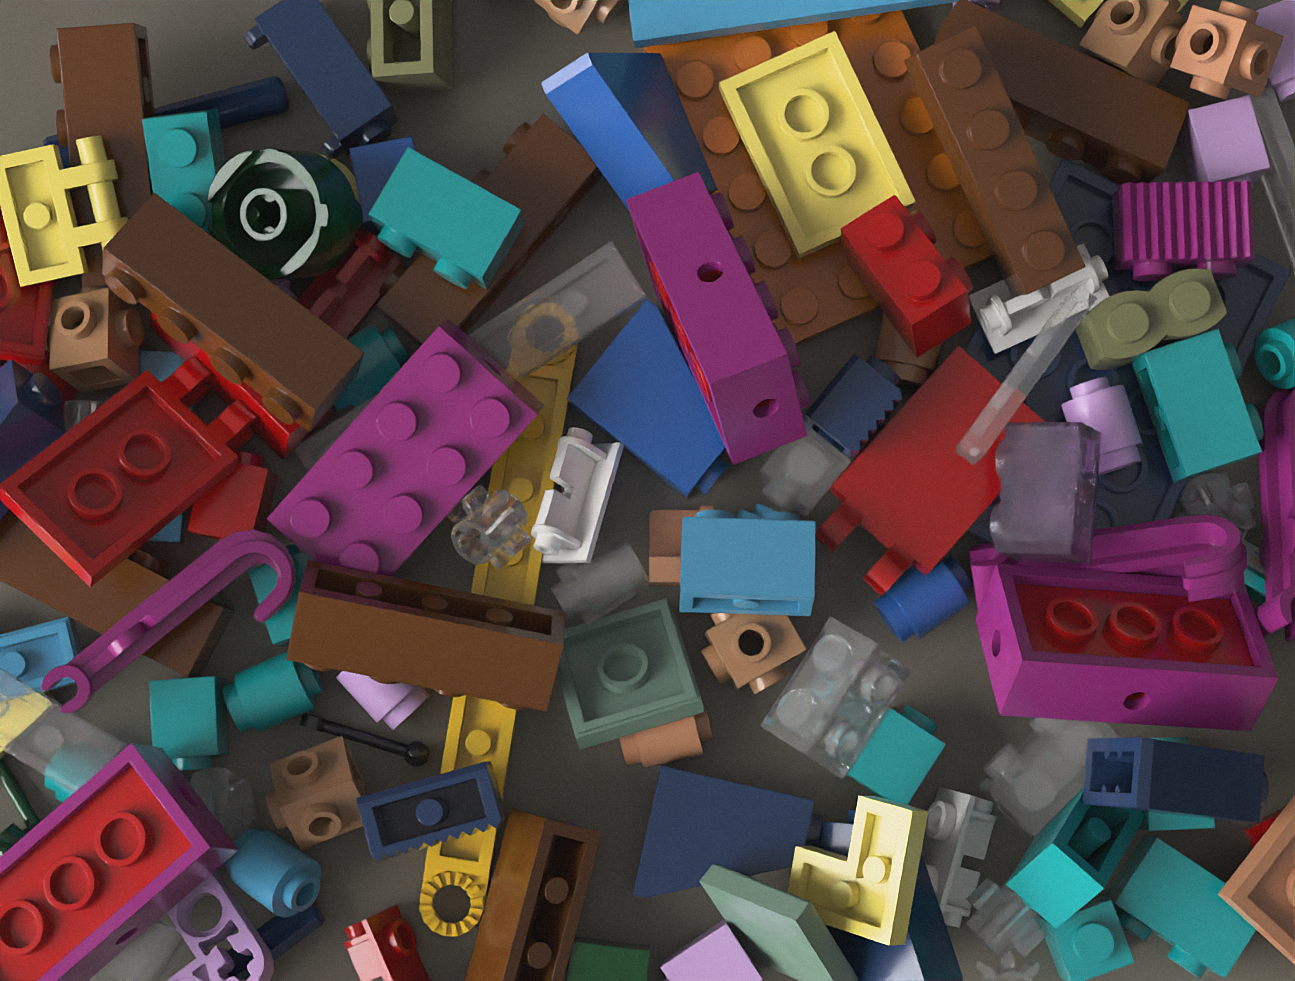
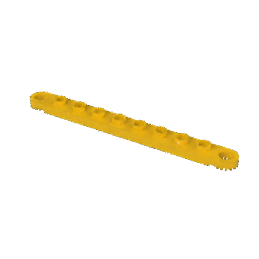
(481, 727)

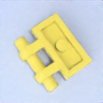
(41, 211)

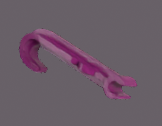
(1277, 513)
(1196, 548)
(172, 606)

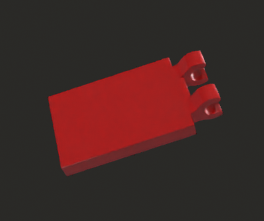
(127, 470)
(910, 480)

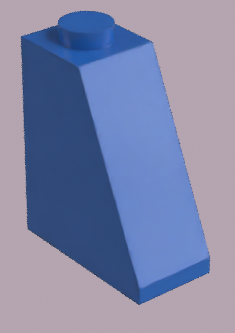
(628, 120)
(652, 405)

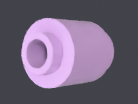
(1111, 414)
(384, 701)

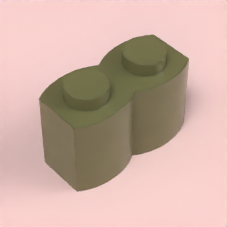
(1137, 320)

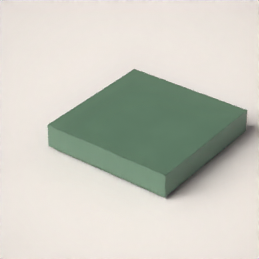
(626, 674)
(776, 927)

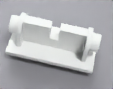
(1016, 318)
(573, 517)
(954, 828)

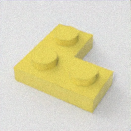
(876, 883)

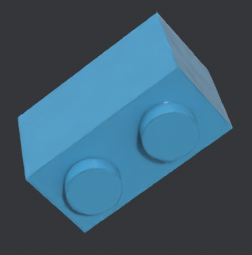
(747, 564)

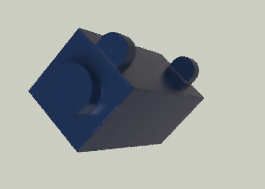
(326, 73)

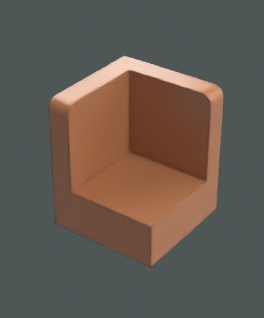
(665, 545)

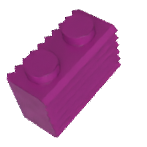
(1183, 228)

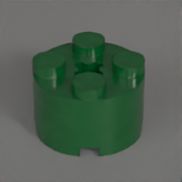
(284, 212)

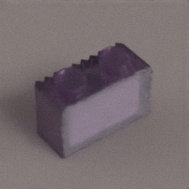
(1046, 492)

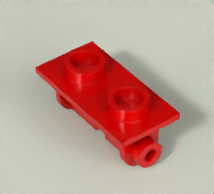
(352, 286)
(385, 948)

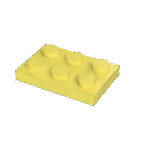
(814, 141)

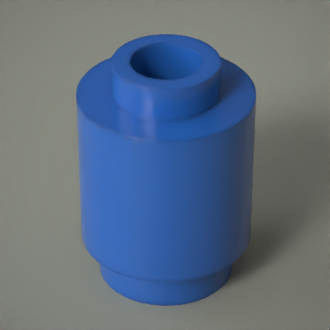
(923, 602)

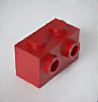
(908, 275)

